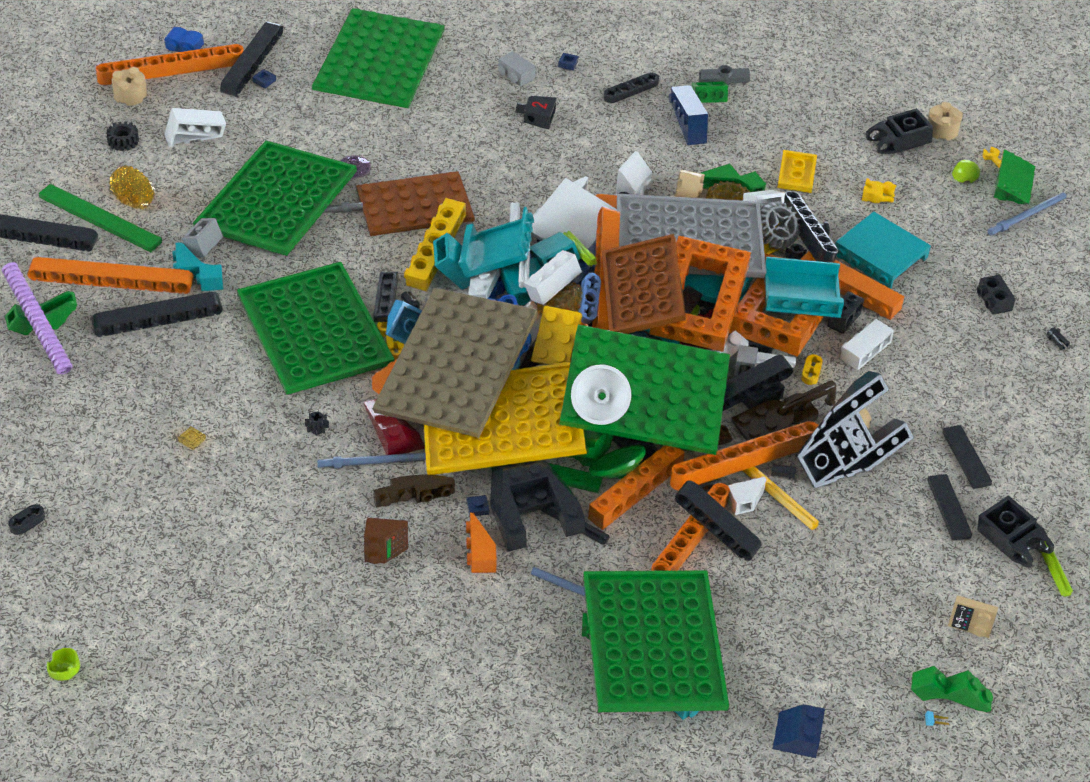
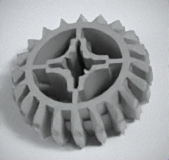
(785, 233)

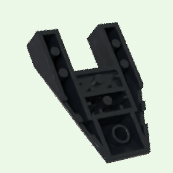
(842, 440)
(530, 488)

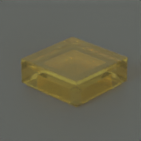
(191, 438)

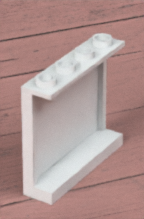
(569, 210)

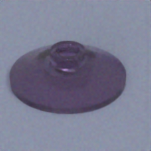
(363, 164)

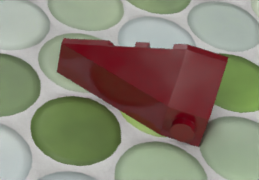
(394, 433)

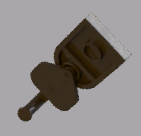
(778, 414)

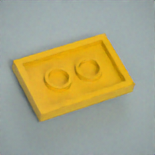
(797, 171)
(556, 336)

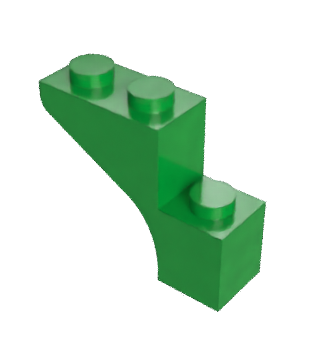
(724, 173)
(55, 310)
(960, 688)

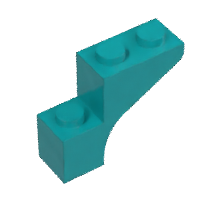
(207, 275)

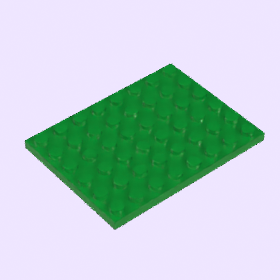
(379, 58)
(277, 196)
(314, 327)
(672, 386)
(654, 641)

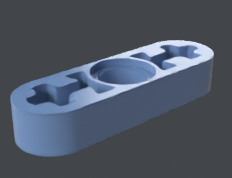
(594, 292)

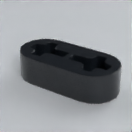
(26, 519)

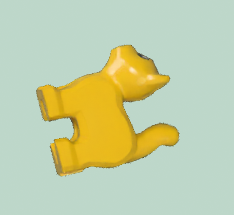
(874, 191)

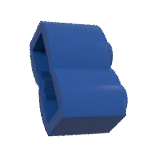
(183, 40)

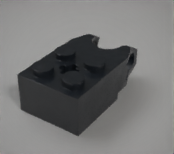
(901, 132)
(1014, 531)

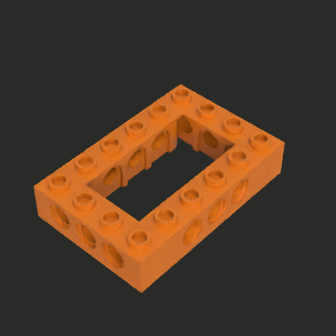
(721, 259)
(771, 331)

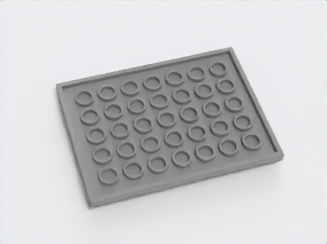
(710, 220)

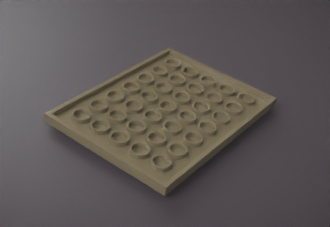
(455, 362)

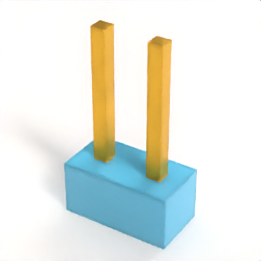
(929, 717)

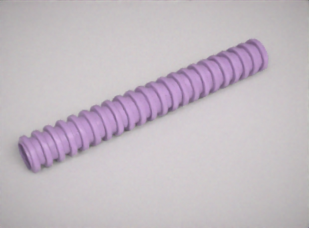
(37, 318)

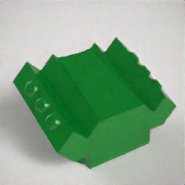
(1014, 179)
(596, 446)

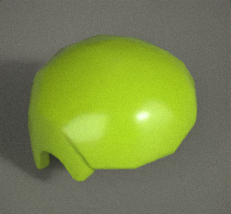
(966, 171)
(64, 664)

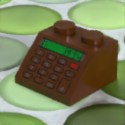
(384, 539)

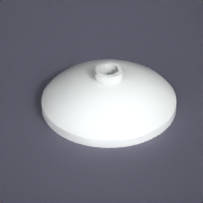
(599, 380)

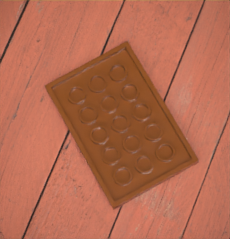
(409, 202)
(643, 285)

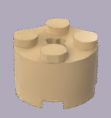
(129, 86)
(945, 121)
(689, 184)

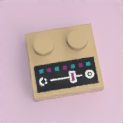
(973, 616)

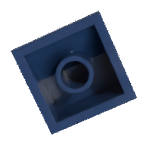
(799, 730)

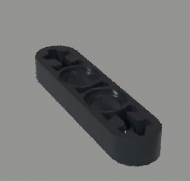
(646, 81)

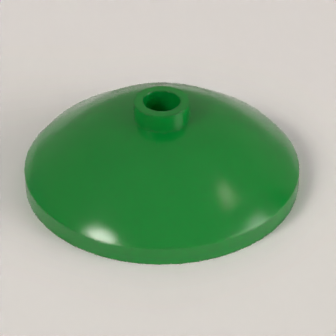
(618, 462)

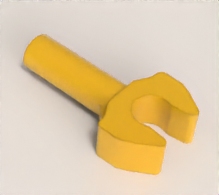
(993, 155)

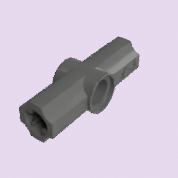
(726, 74)

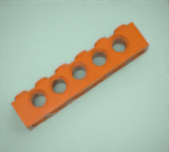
(634, 486)

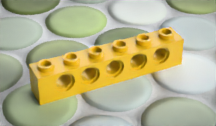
(422, 267)

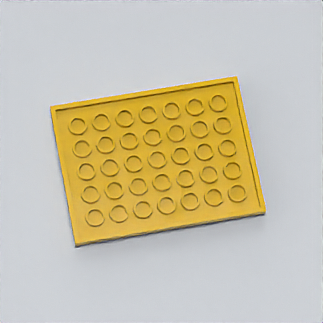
(518, 430)

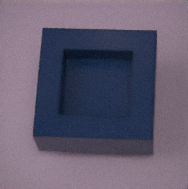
(568, 61)
(264, 78)
(478, 505)

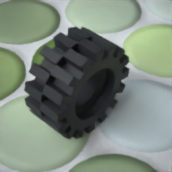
(128, 130)

